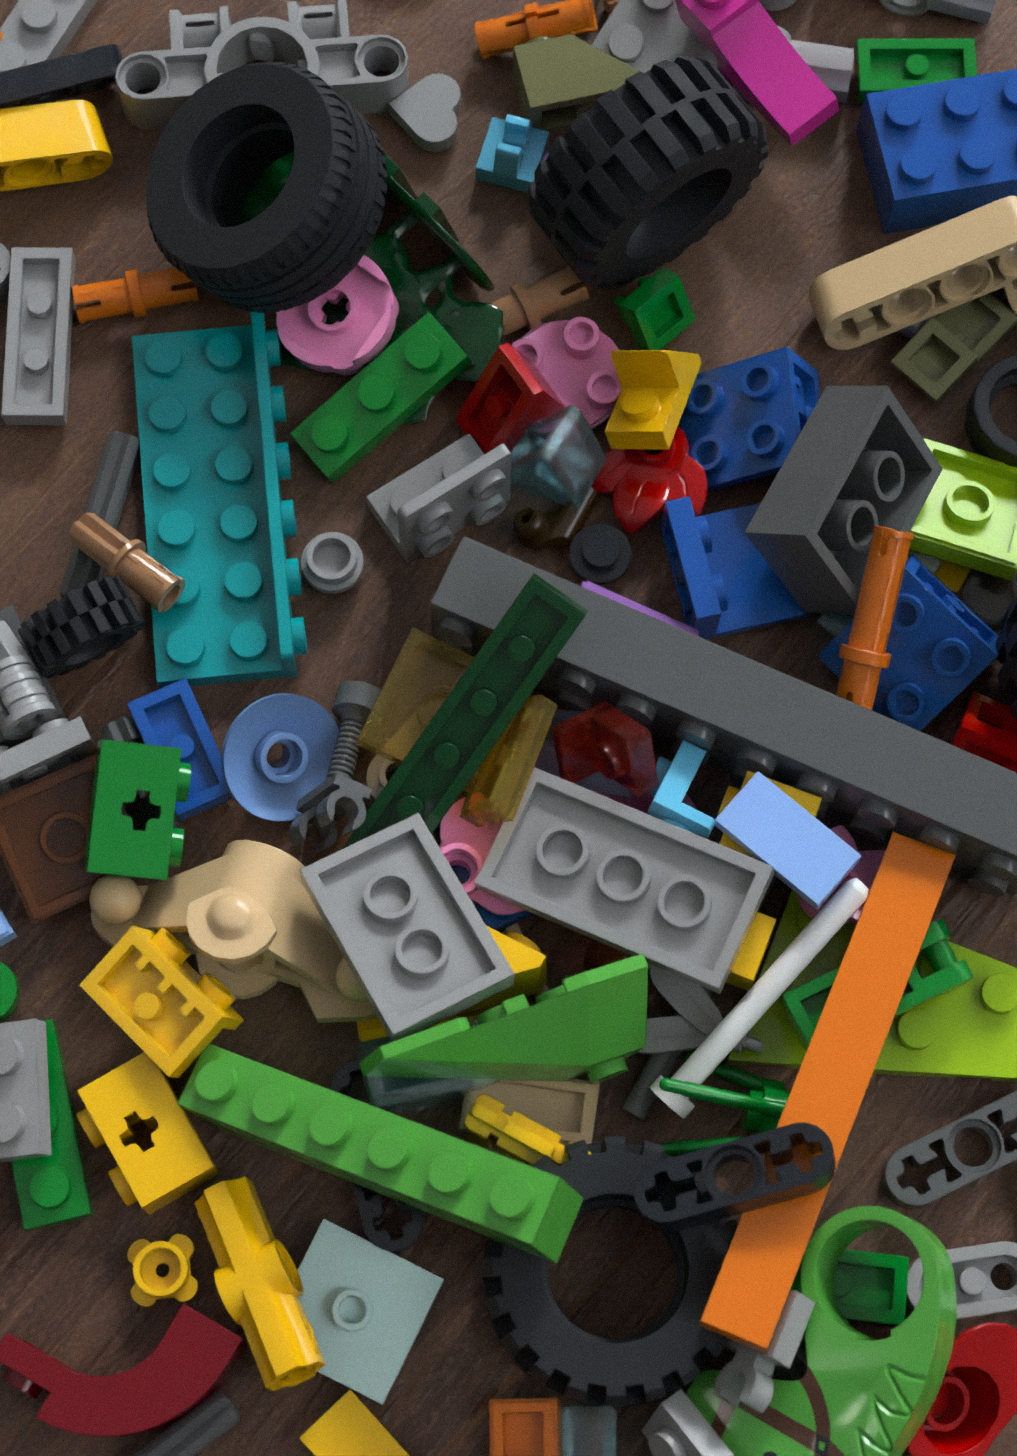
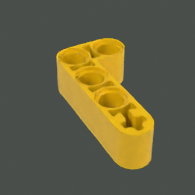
(51, 144)

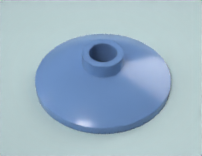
(307, 745)

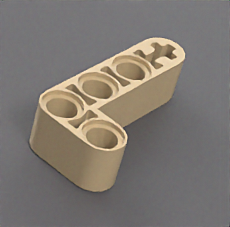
(919, 276)

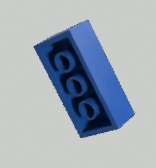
(940, 148)

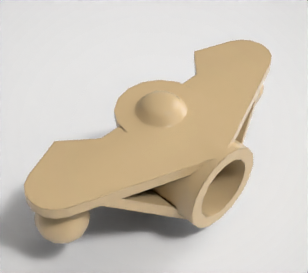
(245, 925)

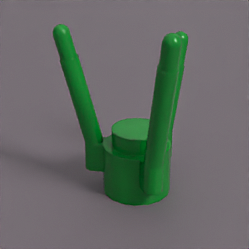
(760, 1106)

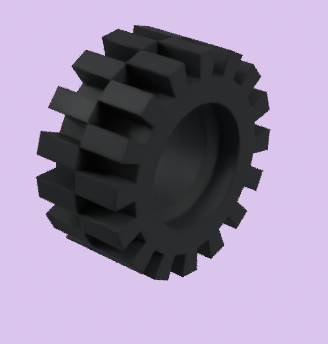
(81, 627)

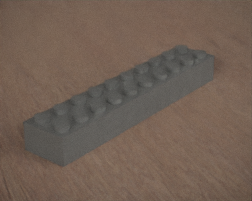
(752, 719)

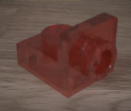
(607, 743)

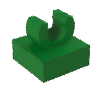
(656, 310)

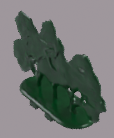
(472, 325)

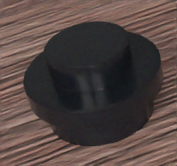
(600, 554)

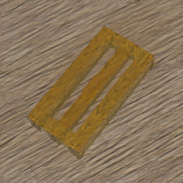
(508, 766)

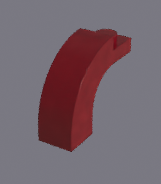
(157, 1392)

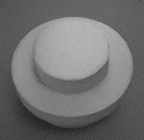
(332, 562)

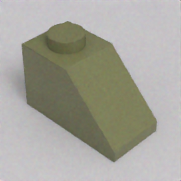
(562, 79)

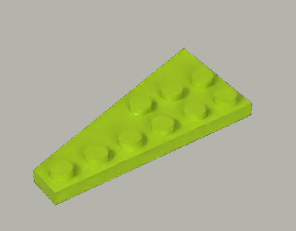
(948, 1037)

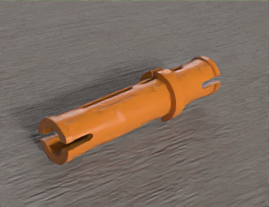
(873, 616)

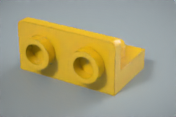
(161, 998)

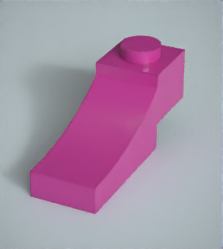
(761, 64)

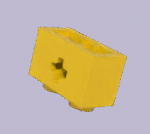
(137, 1094)

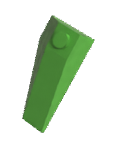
(568, 1033)

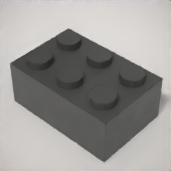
(847, 471)

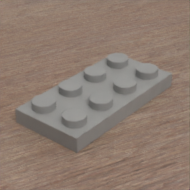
(626, 879)

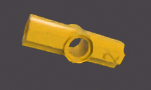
(259, 1283)

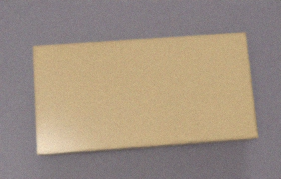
(559, 1106)

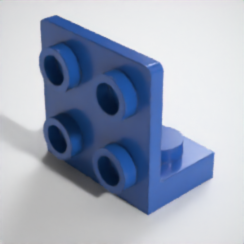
(749, 415)
(720, 573)
(933, 649)

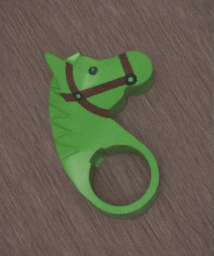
(856, 1390)

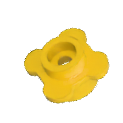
(146, 1259)

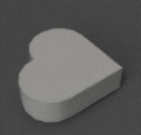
(429, 112)

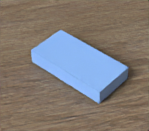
(788, 838)

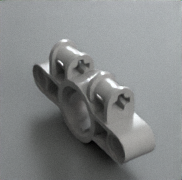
(210, 46)

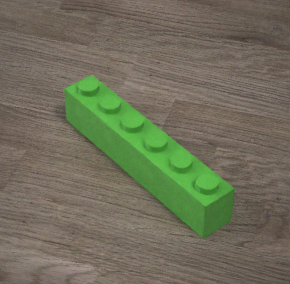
(383, 1152)

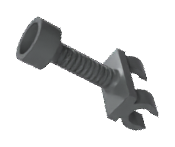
(339, 793)

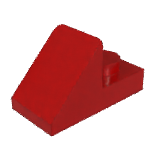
(506, 400)

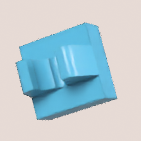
(511, 153)

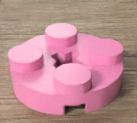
(355, 340)

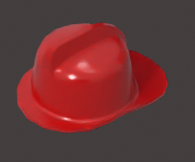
(974, 1396)

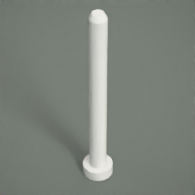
(764, 993)

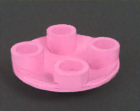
(576, 365)

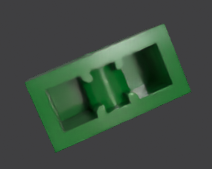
(118, 775)

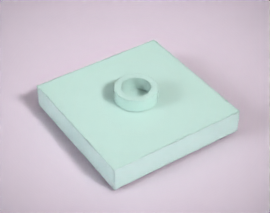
(363, 1308)

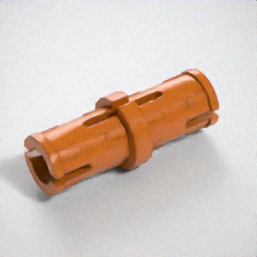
(553, 20)
(133, 294)

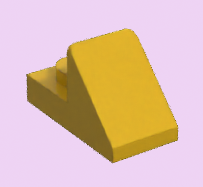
(651, 397)

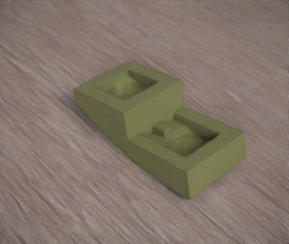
(954, 345)

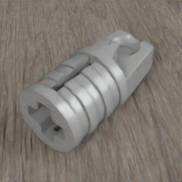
(22, 696)

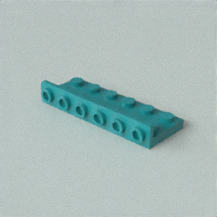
(218, 503)

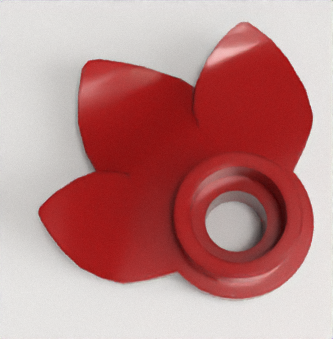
(646, 481)

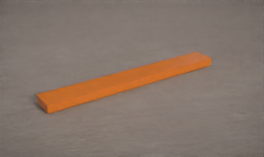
(831, 1085)

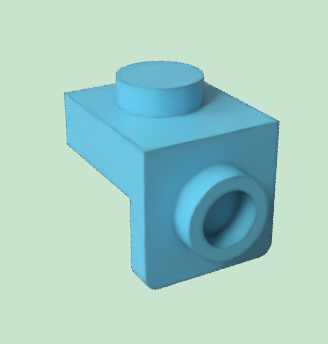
(674, 782)

